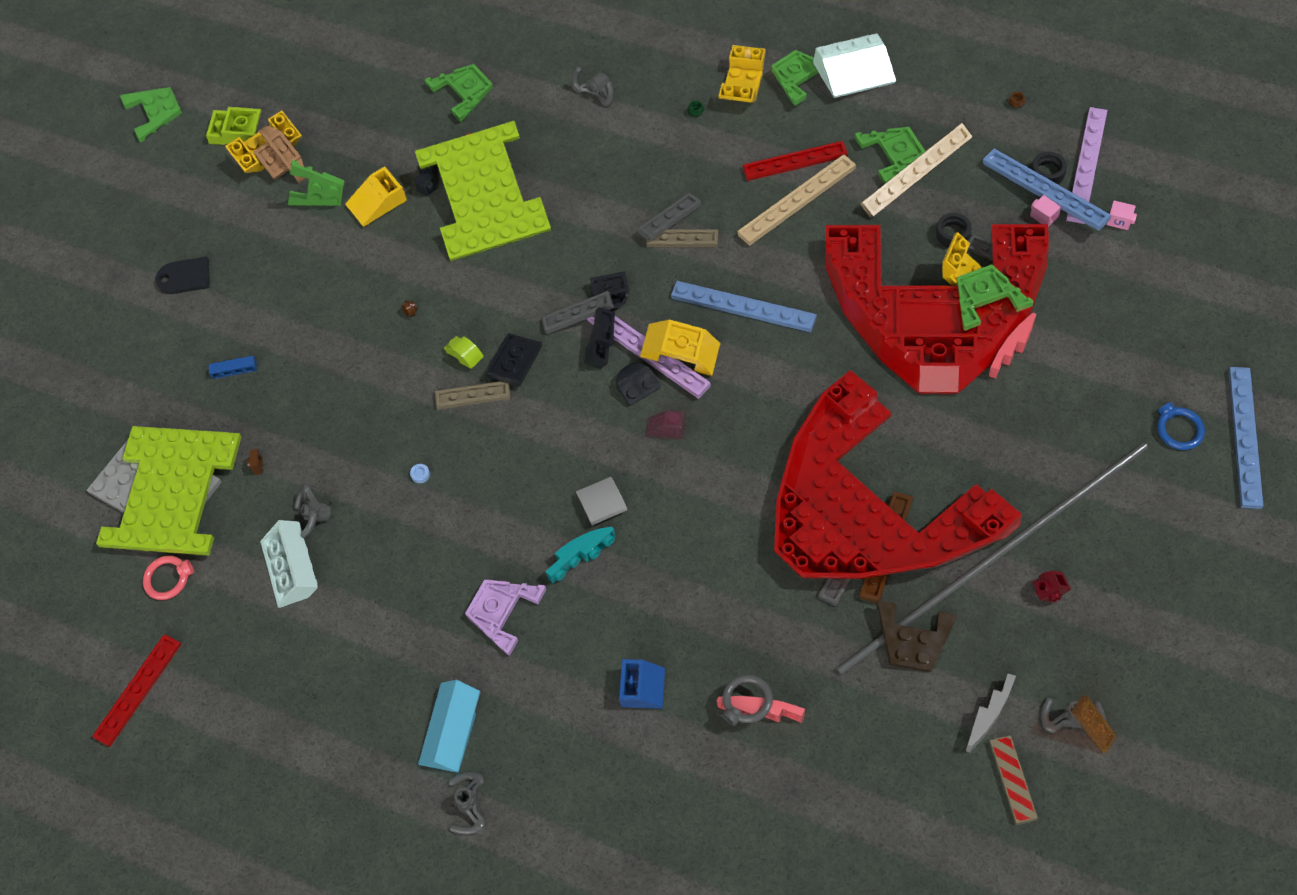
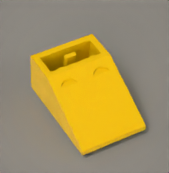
(376, 197)

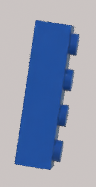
(232, 367)

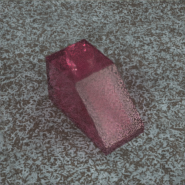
(667, 424)

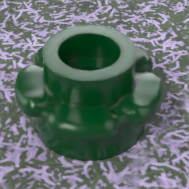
(695, 105)

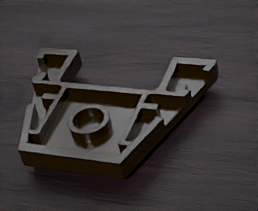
(913, 646)

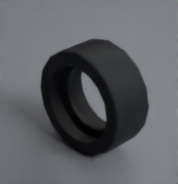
(1054, 159)
(952, 219)

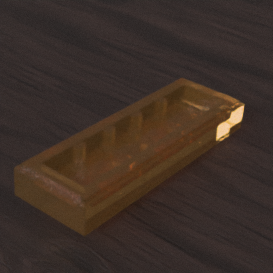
(1094, 724)

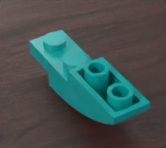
(585, 546)

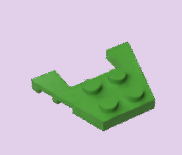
(792, 72)
(468, 84)
(159, 105)
(898, 145)
(322, 188)
(984, 287)

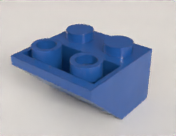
(641, 684)

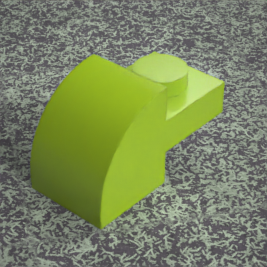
(464, 351)

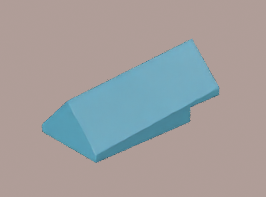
(450, 726)

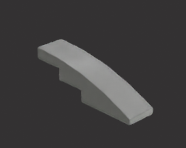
(987, 717)

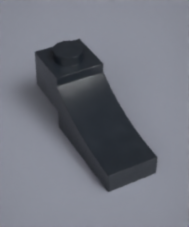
(426, 181)
(601, 339)

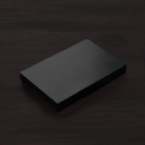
(513, 359)

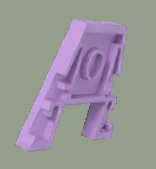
(493, 606)

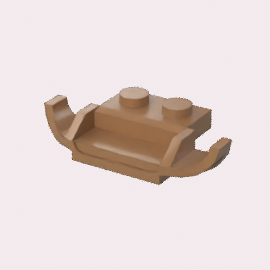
(277, 153)

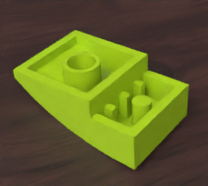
(232, 124)

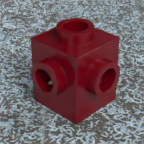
(1051, 586)

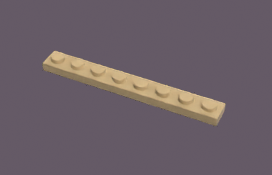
(916, 170)
(796, 200)

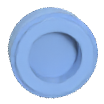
(419, 473)

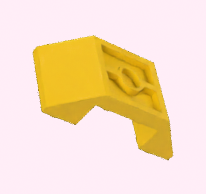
(743, 74)
(243, 151)
(957, 261)
(682, 343)

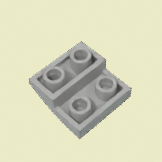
(601, 500)

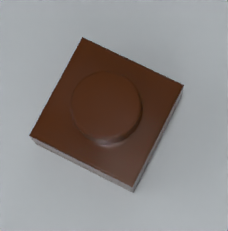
(255, 462)

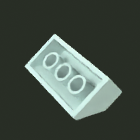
(288, 563)

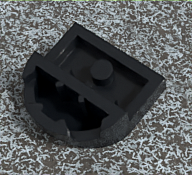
(615, 284)
(636, 382)

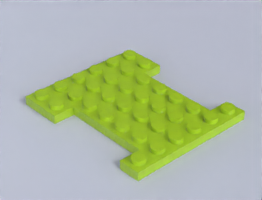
(483, 192)
(170, 489)

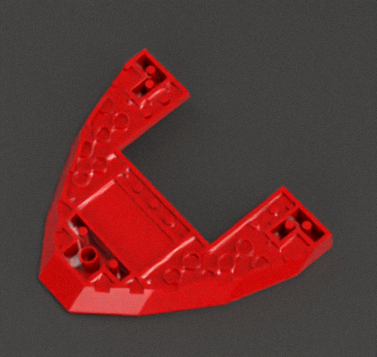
(921, 327)
(840, 528)

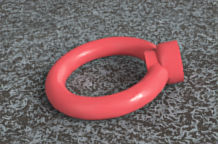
(184, 569)

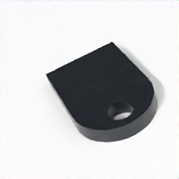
(184, 276)

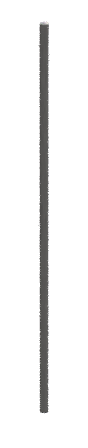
(996, 555)

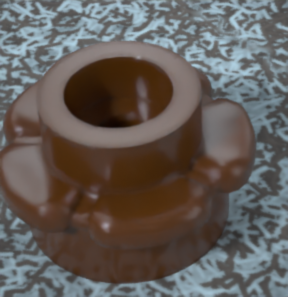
(1017, 99)
(409, 308)

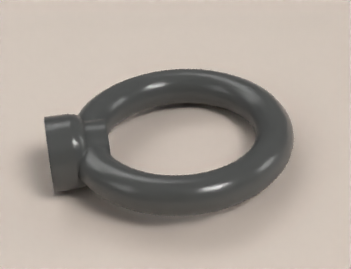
(732, 714)

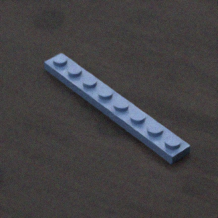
(1042, 186)
(744, 306)
(1245, 438)

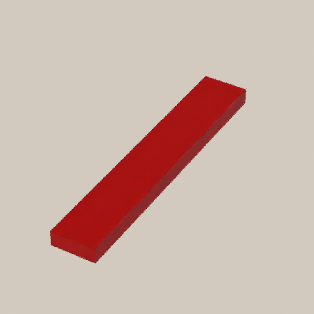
(794, 160)
(136, 690)

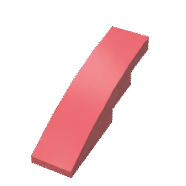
(1015, 342)
(751, 705)

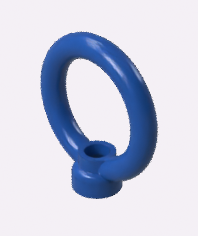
(1169, 411)

